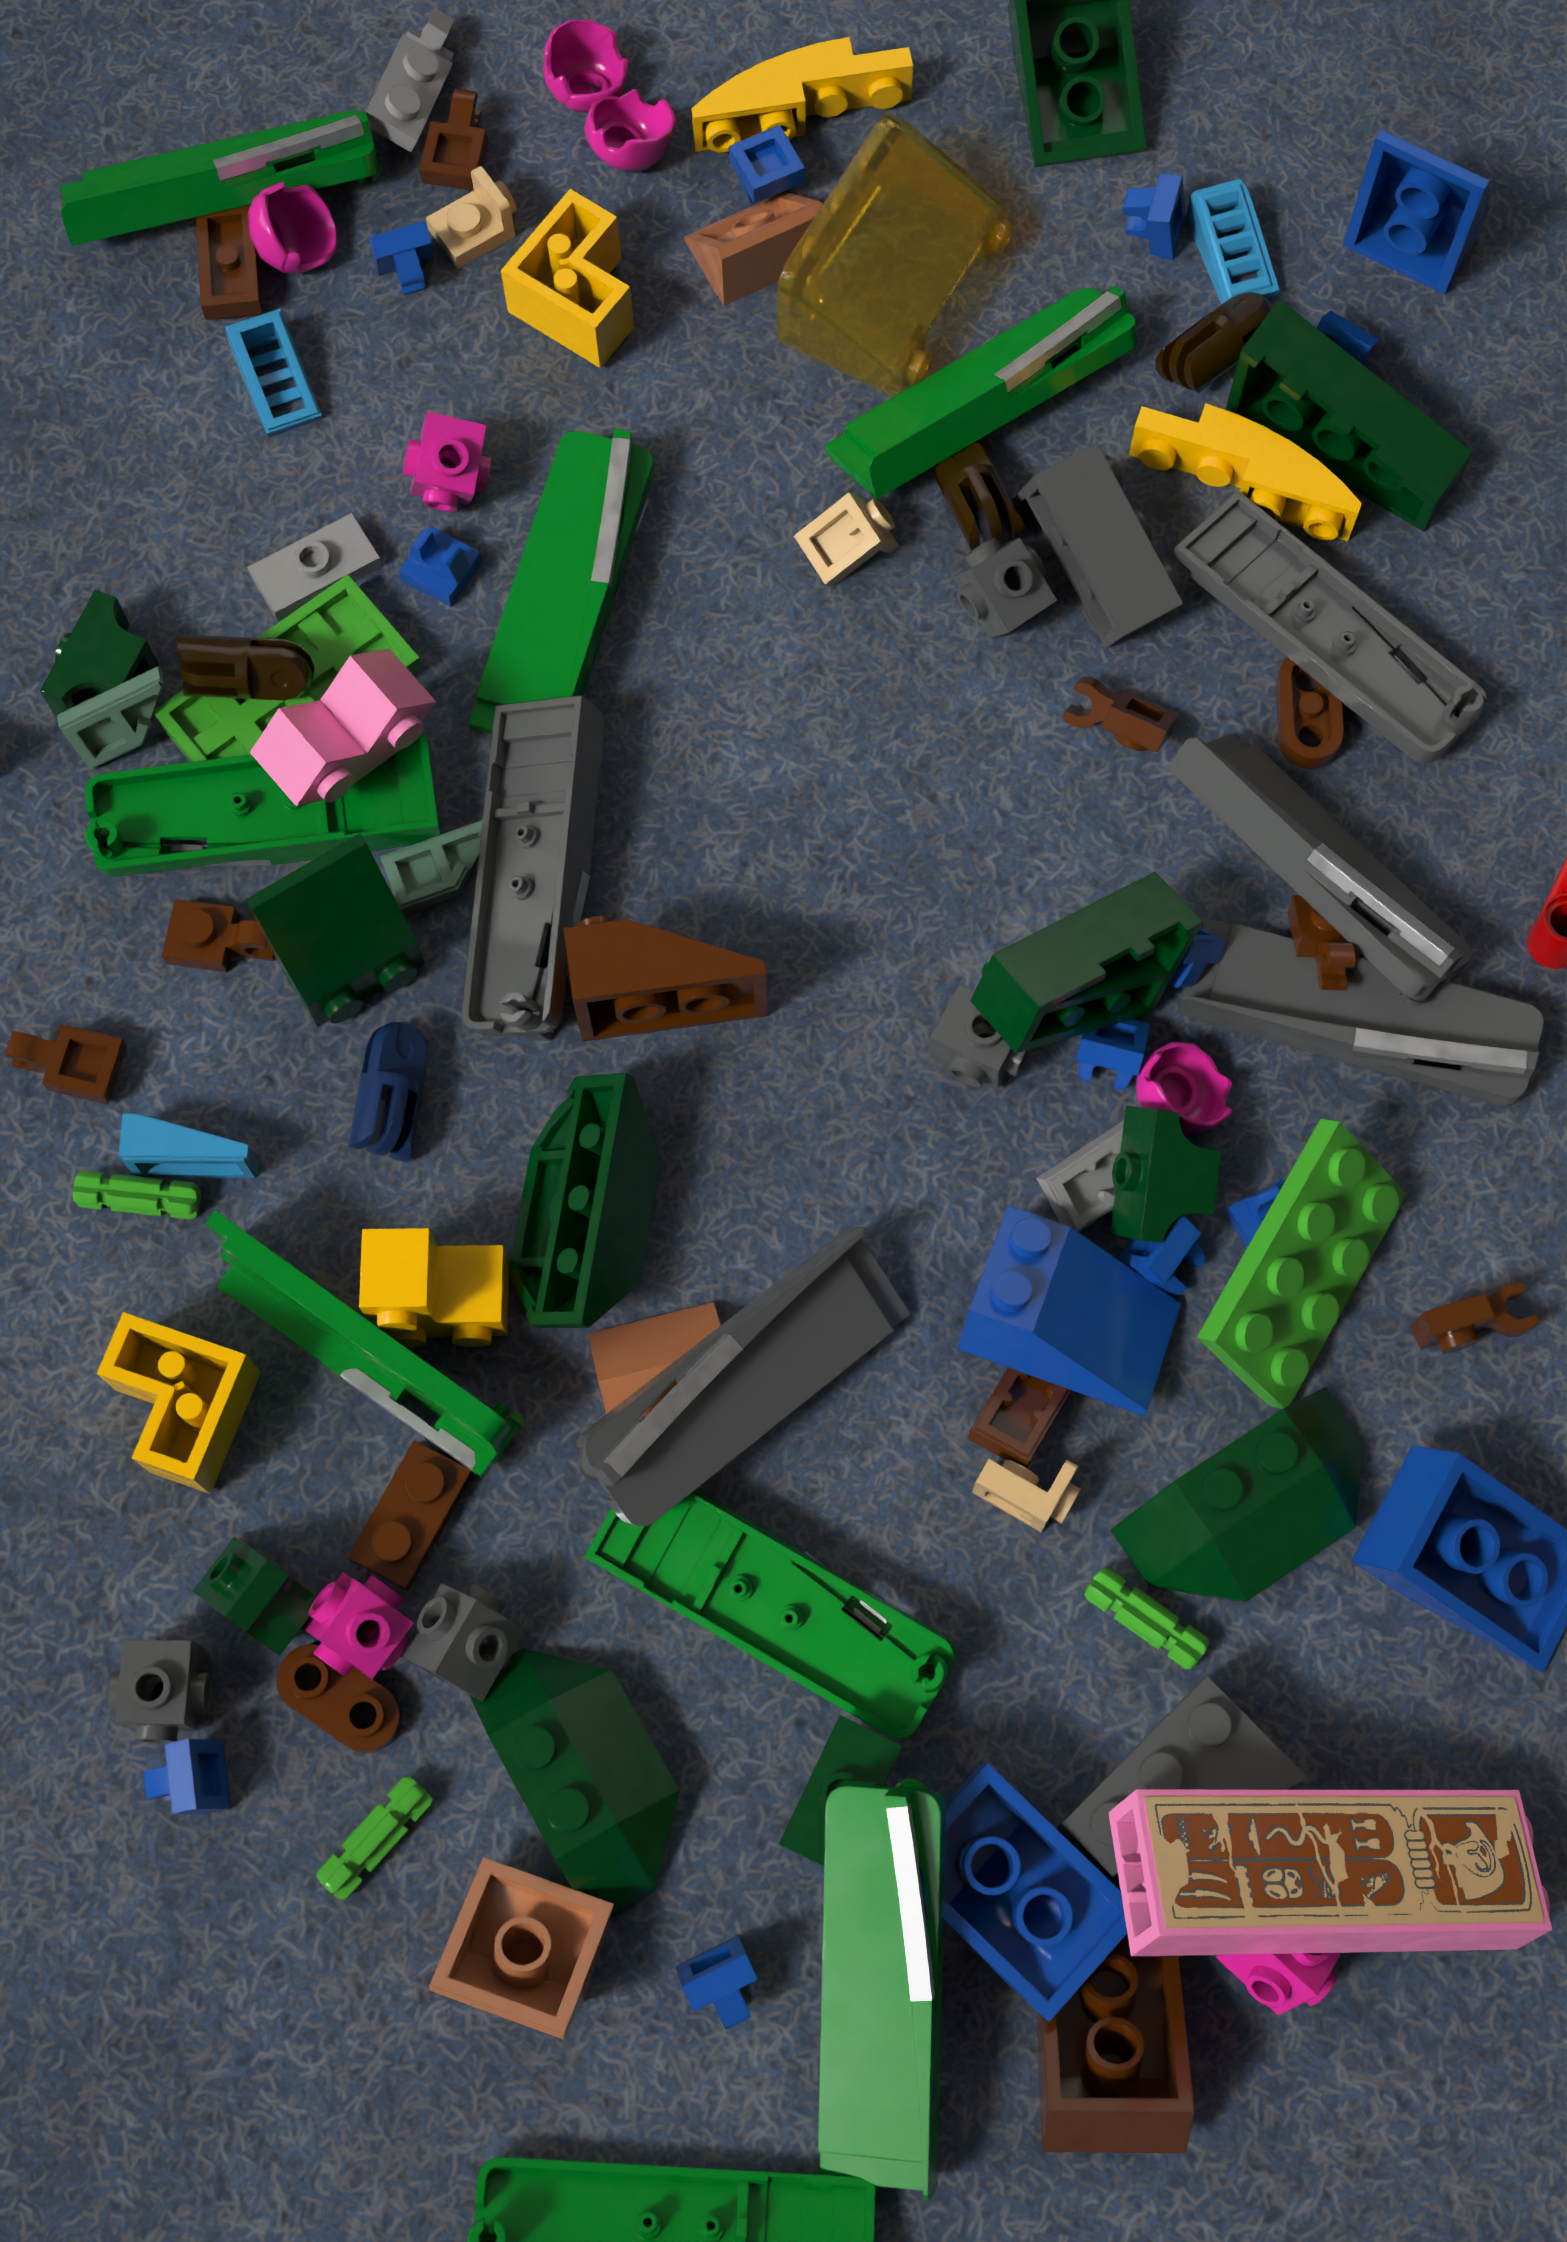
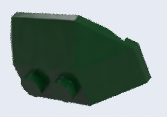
(586, 1205)
(1252, 1506)
(583, 1772)

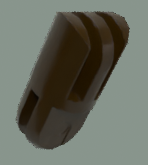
(1212, 343)
(977, 495)
(244, 667)

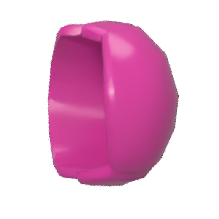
(583, 54)
(629, 131)
(292, 228)
(1180, 1071)

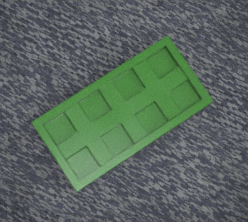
(330, 628)
(1302, 1264)

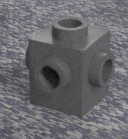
(1003, 586)
(972, 1045)
(463, 1639)
(143, 1671)

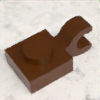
(455, 146)
(1133, 719)
(209, 934)
(1319, 939)
(75, 1065)
(1458, 1323)

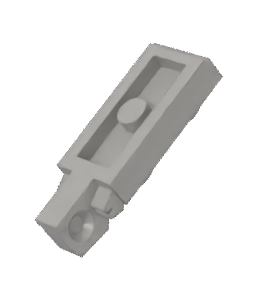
(411, 82)

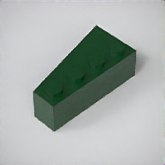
(1346, 418)

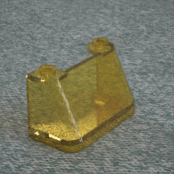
(886, 258)

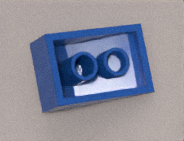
(1417, 212)
(1069, 1313)
(1471, 1554)
(1024, 1893)

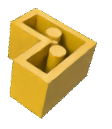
(564, 281)
(433, 1290)
(195, 1394)

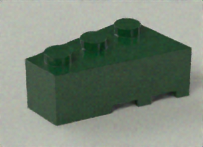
(1088, 967)

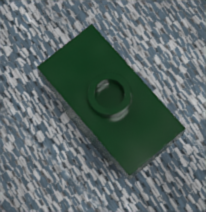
(96, 655)
(1159, 1175)
(256, 1596)
(848, 1755)

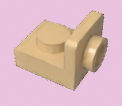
(475, 220)
(846, 536)
(1016, 1492)

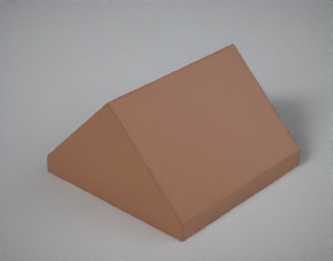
(752, 245)
(640, 1350)
(523, 1948)

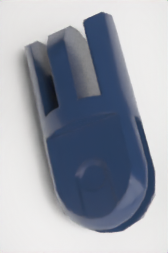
(390, 1091)

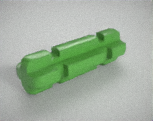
(137, 1194)
(1147, 1618)
(374, 1837)

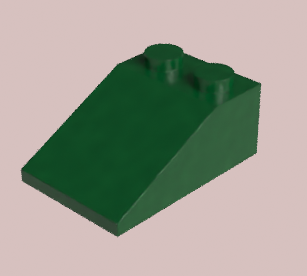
(1077, 78)
(337, 932)

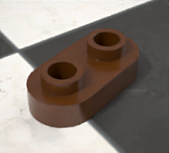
(1306, 712)
(336, 1700)

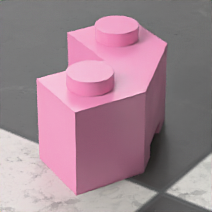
(357, 725)

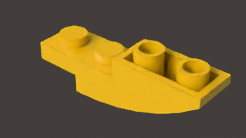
(800, 84)
(1252, 457)

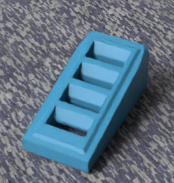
(1224, 210)
(258, 333)
(171, 1150)

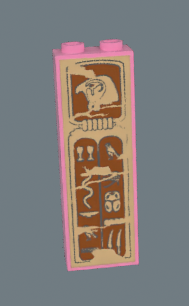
(1326, 1871)

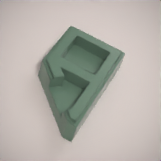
(113, 720)
(433, 868)

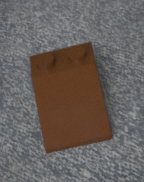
(652, 980)
(1118, 2061)

